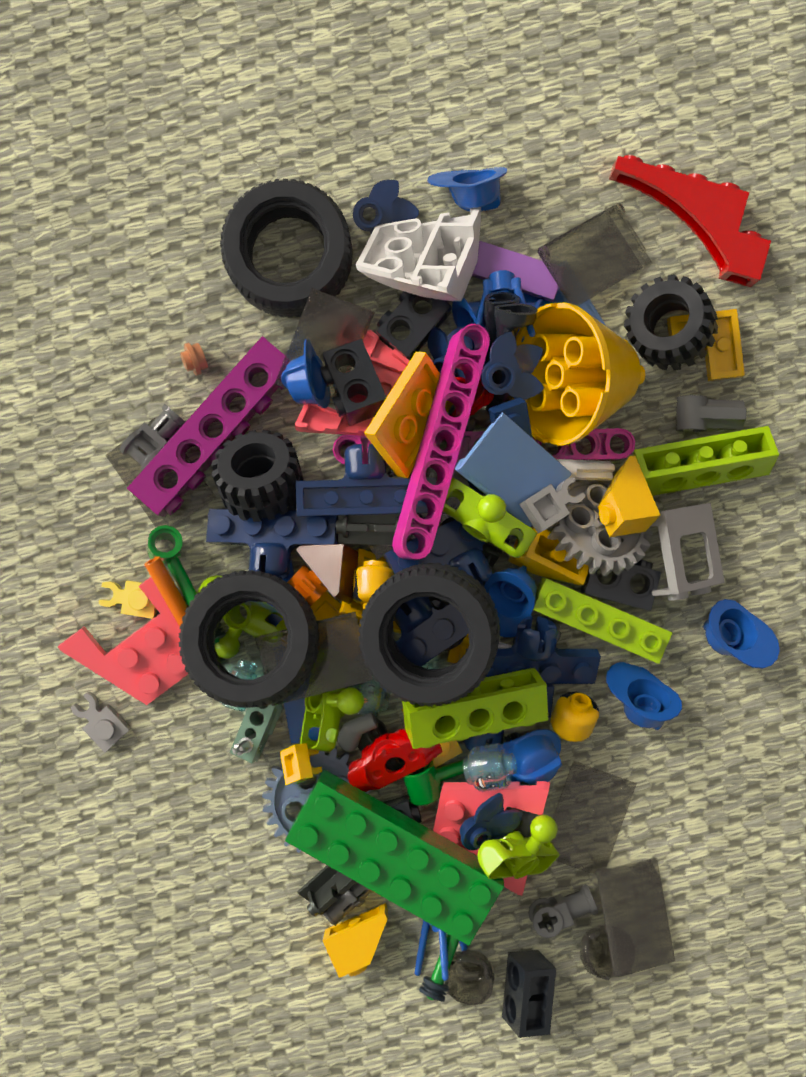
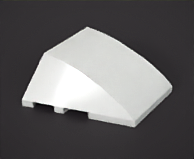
(424, 257)

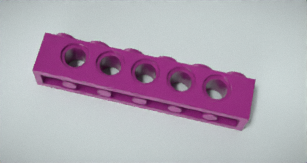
(149, 483)

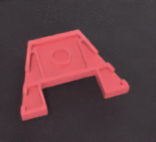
(388, 367)
(143, 662)
(460, 801)

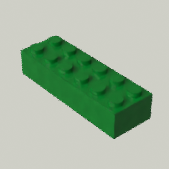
(394, 857)

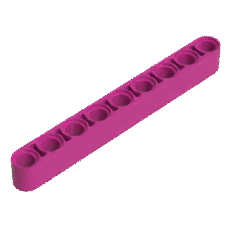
(598, 438)

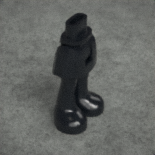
(503, 315)

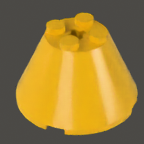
(583, 372)

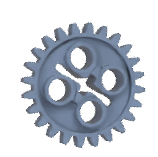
(283, 794)

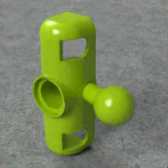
(487, 519)
(253, 625)
(325, 713)
(520, 855)

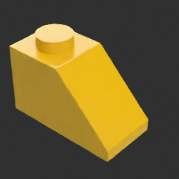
(628, 502)
(547, 562)
(355, 941)

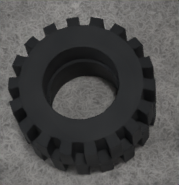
(656, 302)
(251, 456)

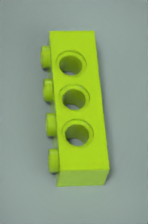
(708, 460)
(601, 620)
(522, 688)

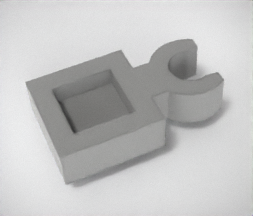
(549, 505)
(104, 725)

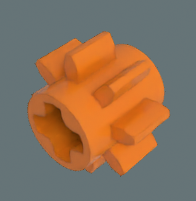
(308, 585)

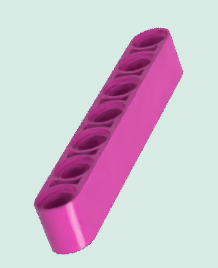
(453, 430)

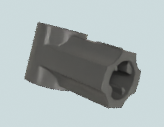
(702, 413)

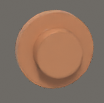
(193, 358)

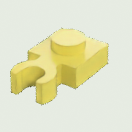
(132, 598)

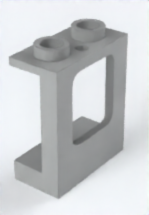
(672, 526)

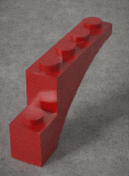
(707, 209)

